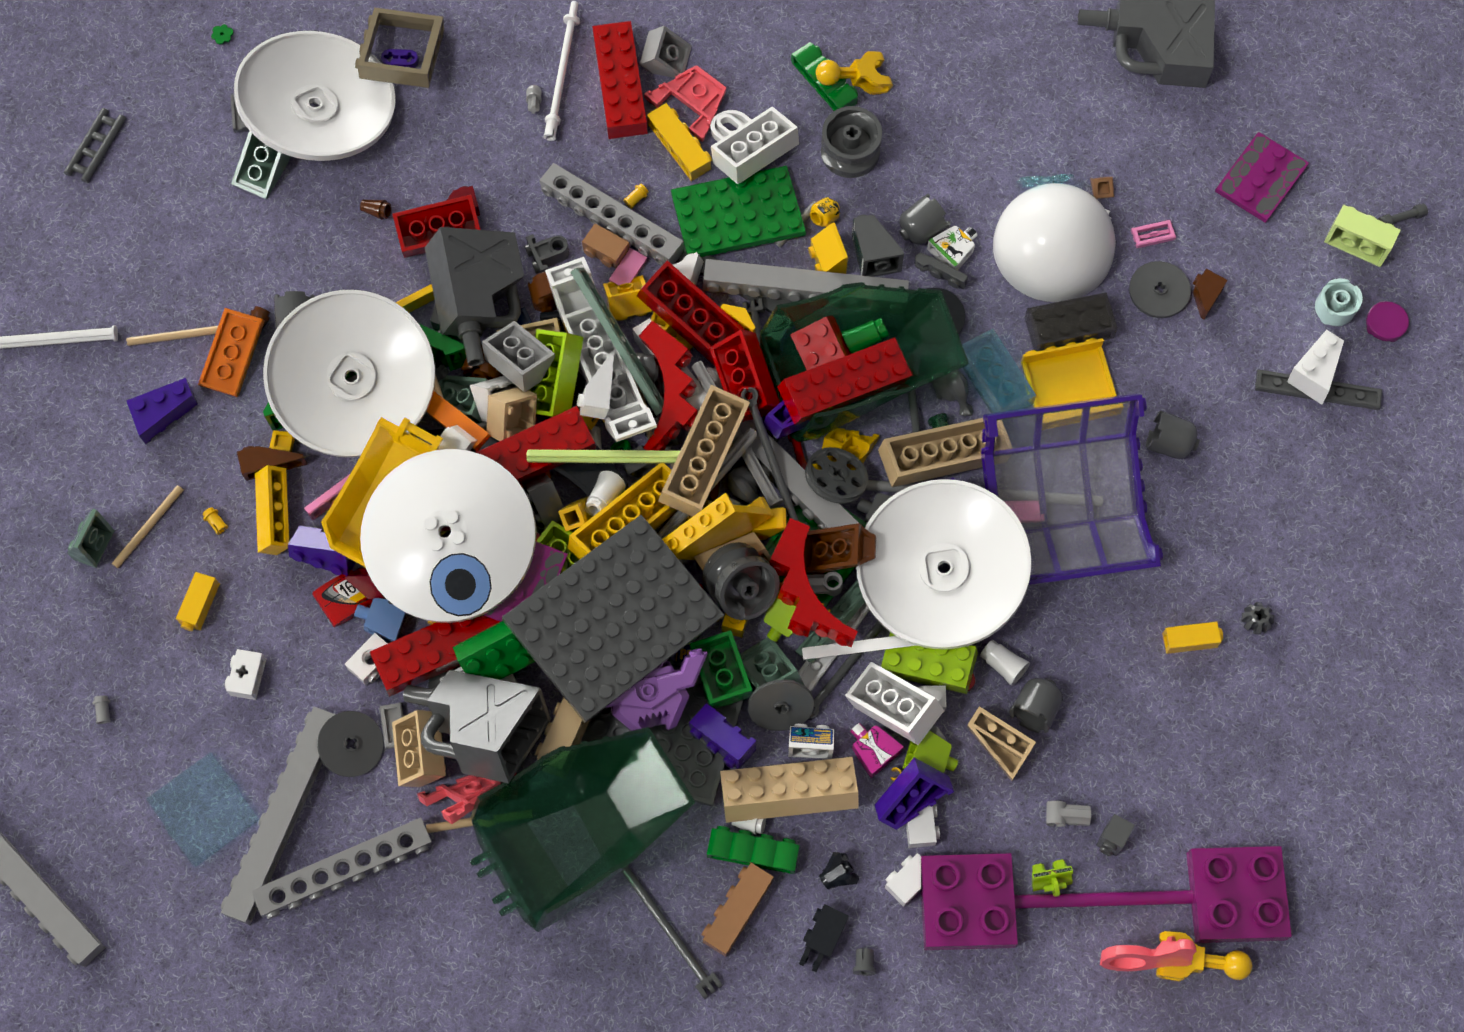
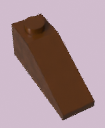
(255, 458)

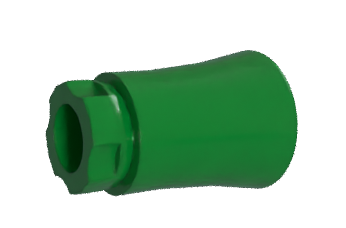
(865, 335)

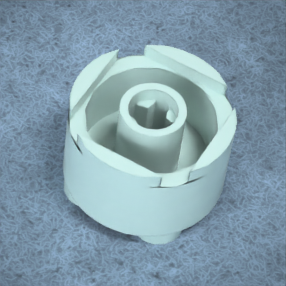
(1338, 302)

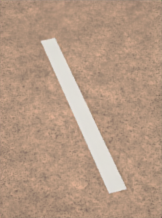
(857, 647)

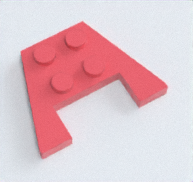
(696, 91)
(463, 793)

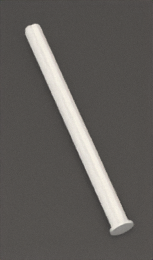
(59, 337)

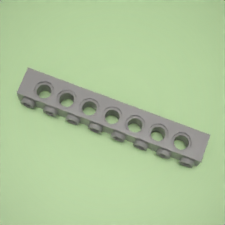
(558, 177)
(264, 894)

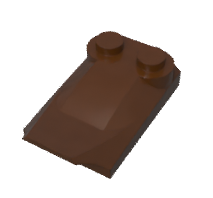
(838, 548)

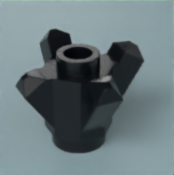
(838, 872)

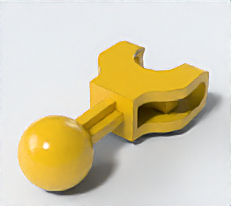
(861, 72)
(1235, 964)

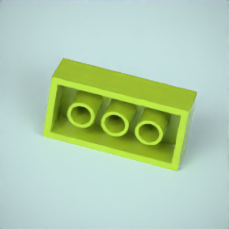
(558, 384)
(932, 666)

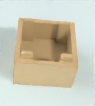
(510, 412)

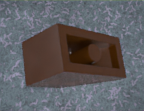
(1207, 290)

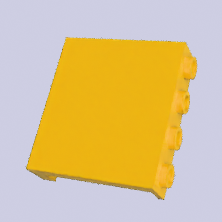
(1068, 373)
(716, 525)

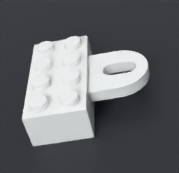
(753, 142)

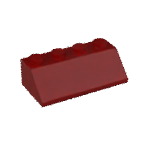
(419, 225)
(743, 366)

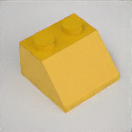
(828, 251)
(623, 299)

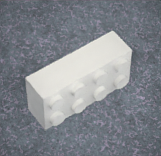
(894, 703)

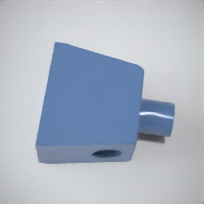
(381, 619)

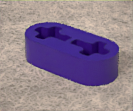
(400, 57)

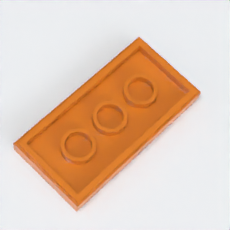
(231, 352)

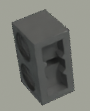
(1114, 835)

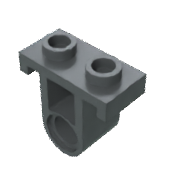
(545, 253)

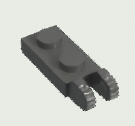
(941, 270)

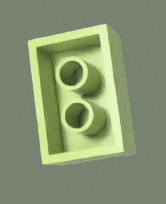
(1362, 235)

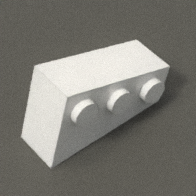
(1317, 367)
(483, 389)

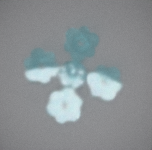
(1029, 181)

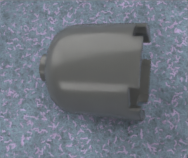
(923, 221)
(286, 304)
(1172, 436)
(1037, 704)

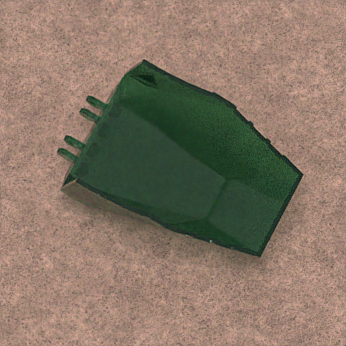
(913, 317)
(575, 821)

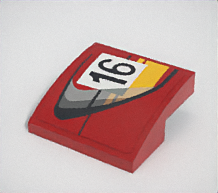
(339, 600)

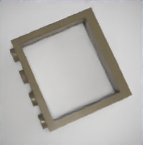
(399, 74)

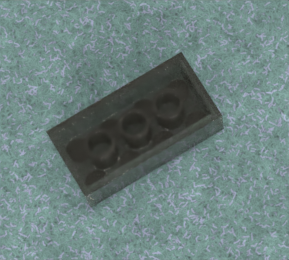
(1070, 321)

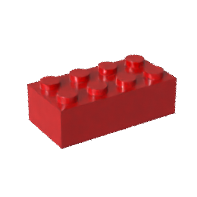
(820, 342)

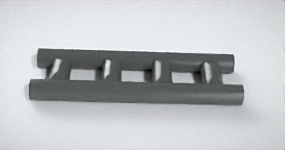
(93, 134)

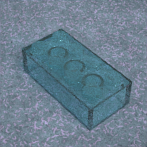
(996, 374)

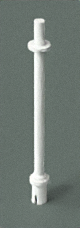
(552, 120)

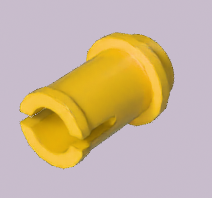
(636, 195)
(211, 515)

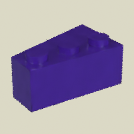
(161, 407)
(780, 422)
(313, 548)
(722, 737)
(912, 792)

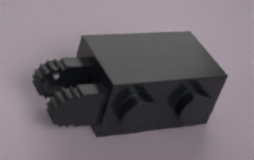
(824, 934)

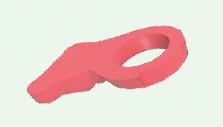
(1141, 958)

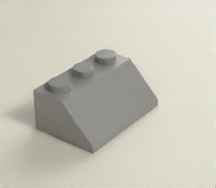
(518, 355)

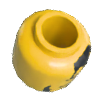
(825, 212)

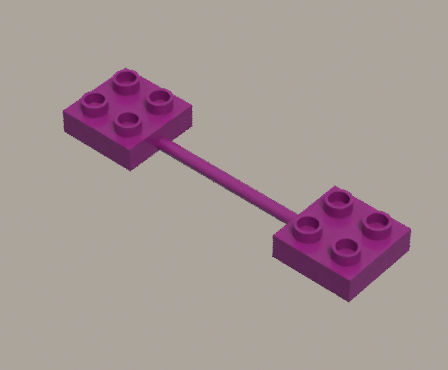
(1232, 894)

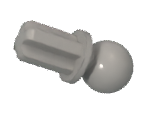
(533, 98)

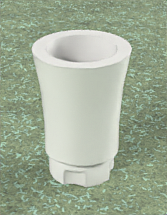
(607, 488)
(1005, 662)

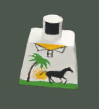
(953, 246)

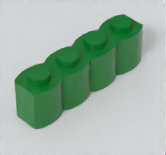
(836, 95)
(747, 849)

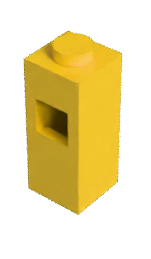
(574, 514)
(197, 601)
(1192, 637)

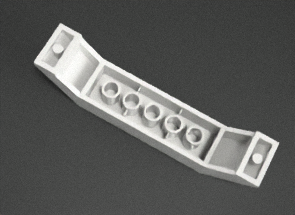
(627, 410)

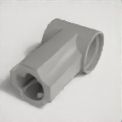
(819, 583)
(1063, 814)

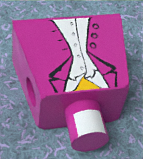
(874, 748)

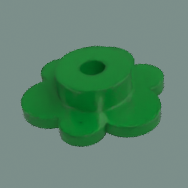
(222, 34)

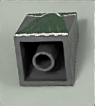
(875, 247)

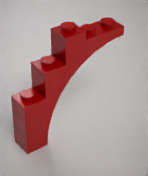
(678, 386)
(796, 589)

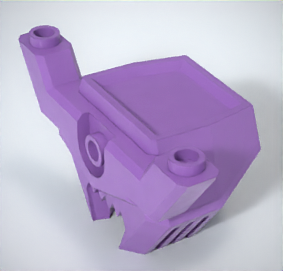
(660, 695)

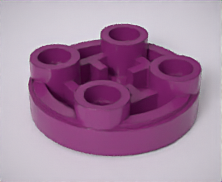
(1387, 321)

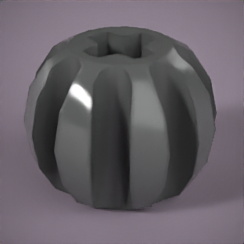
(1265, 618)

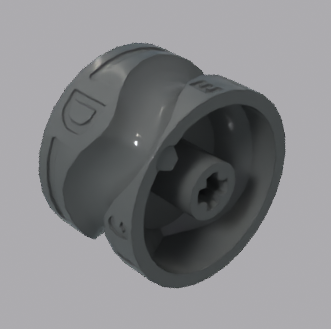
(851, 141)
(740, 581)

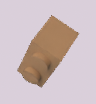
(605, 246)

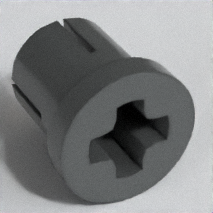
(864, 962)

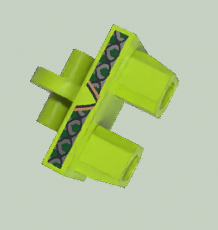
(1052, 879)

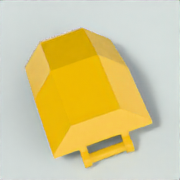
(384, 452)

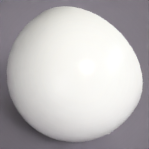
(1054, 242)

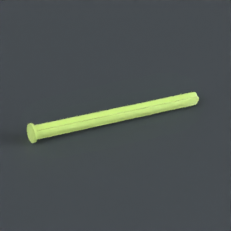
(601, 456)

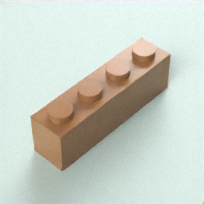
(738, 909)

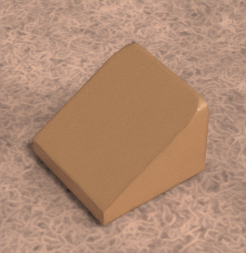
(1102, 187)

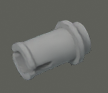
(102, 709)

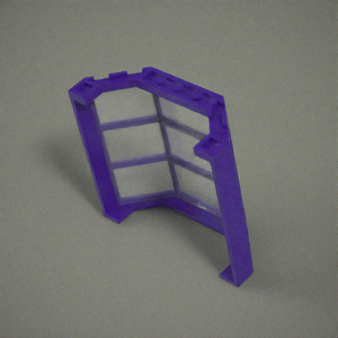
(1073, 485)

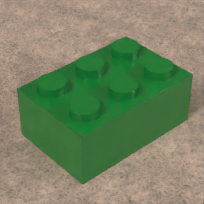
(492, 653)
(722, 671)

